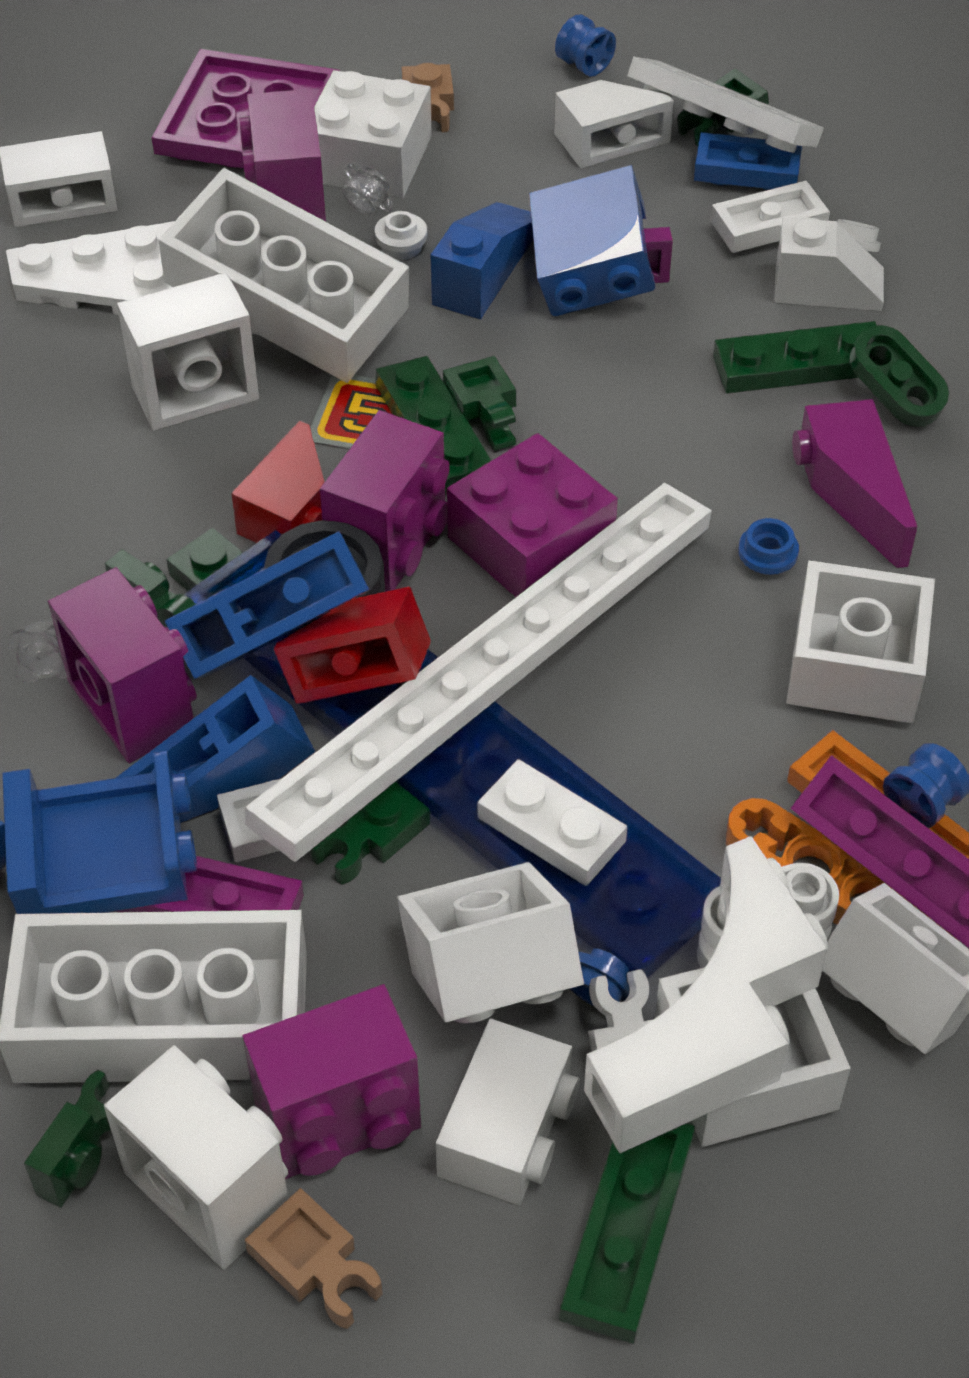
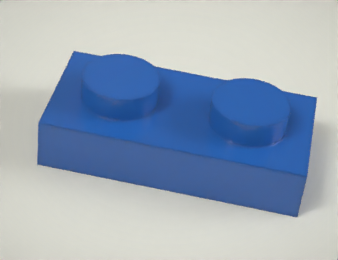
(745, 162)

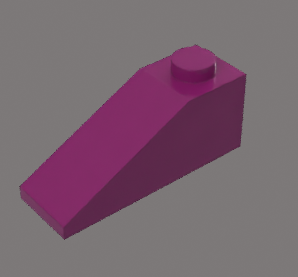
(857, 474)

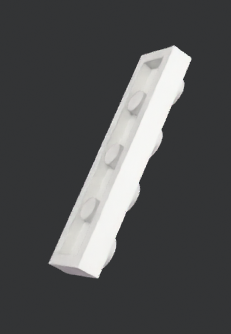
(741, 111)

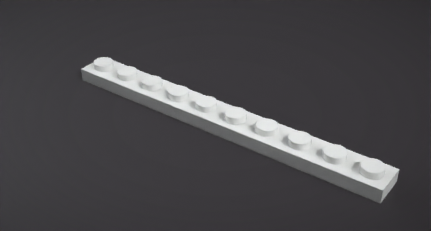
(472, 674)

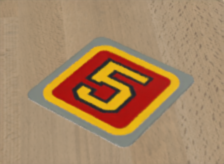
(346, 411)

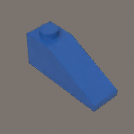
(478, 258)
(268, 605)
(233, 745)

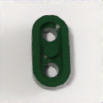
(902, 376)

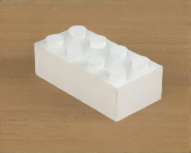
(295, 273)
(135, 983)

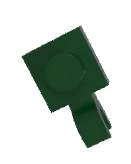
(485, 392)
(71, 1145)

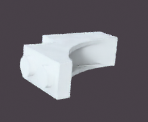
(723, 1030)

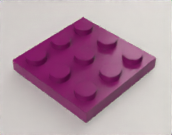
(212, 97)

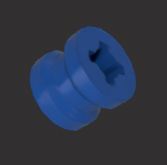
(585, 45)
(928, 783)

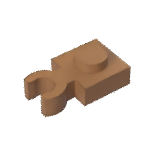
(441, 87)
(308, 1250)

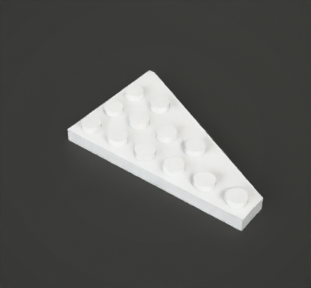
(90, 268)

